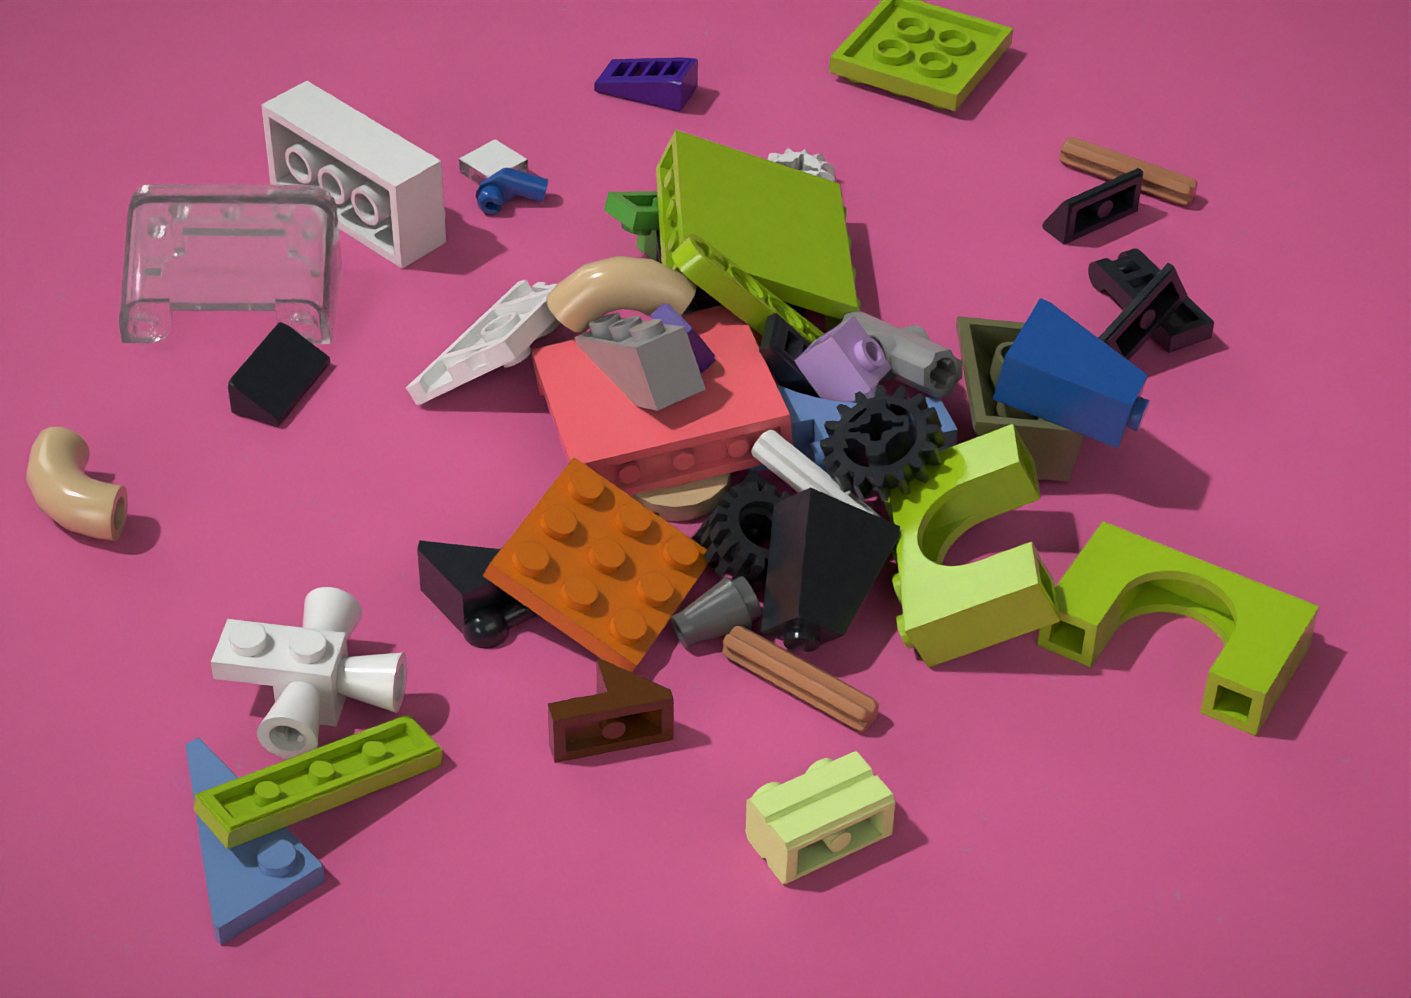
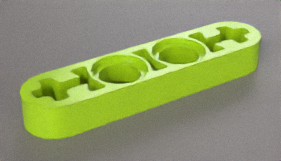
(735, 287)

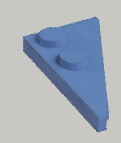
(254, 876)

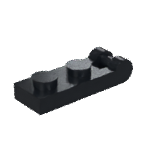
(1128, 277)

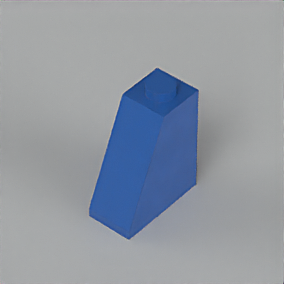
(1071, 378)

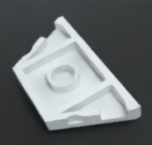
(492, 341)

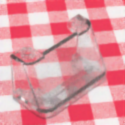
(230, 253)

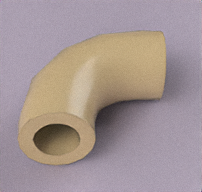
(618, 285)
(69, 494)

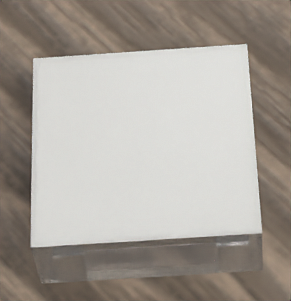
(489, 159)

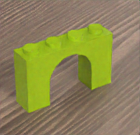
(1131, 576)
(978, 603)

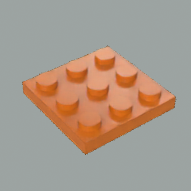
(598, 566)

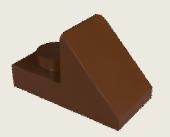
(619, 717)

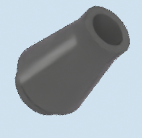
(717, 612)

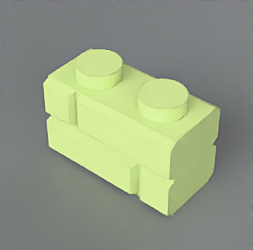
(819, 816)

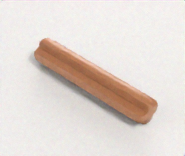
(1112, 164)
(800, 678)

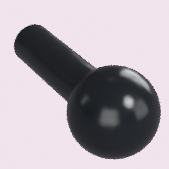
(491, 625)

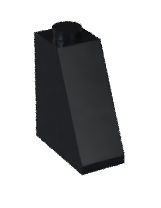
(820, 567)

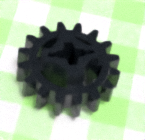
(886, 439)

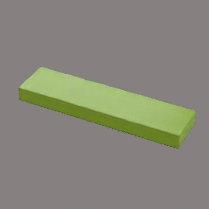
(317, 781)

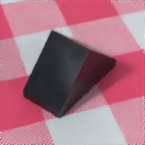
(455, 581)

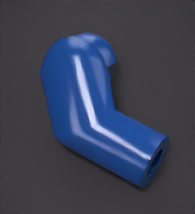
(506, 185)

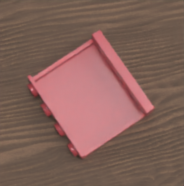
(681, 442)

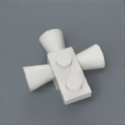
(308, 670)

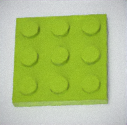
(921, 51)

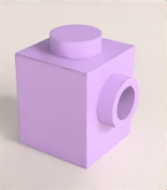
(844, 363)

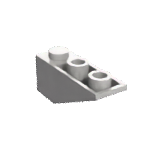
(644, 359)

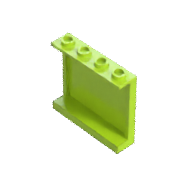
(761, 216)

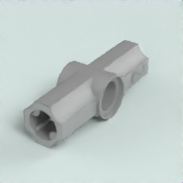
(913, 356)

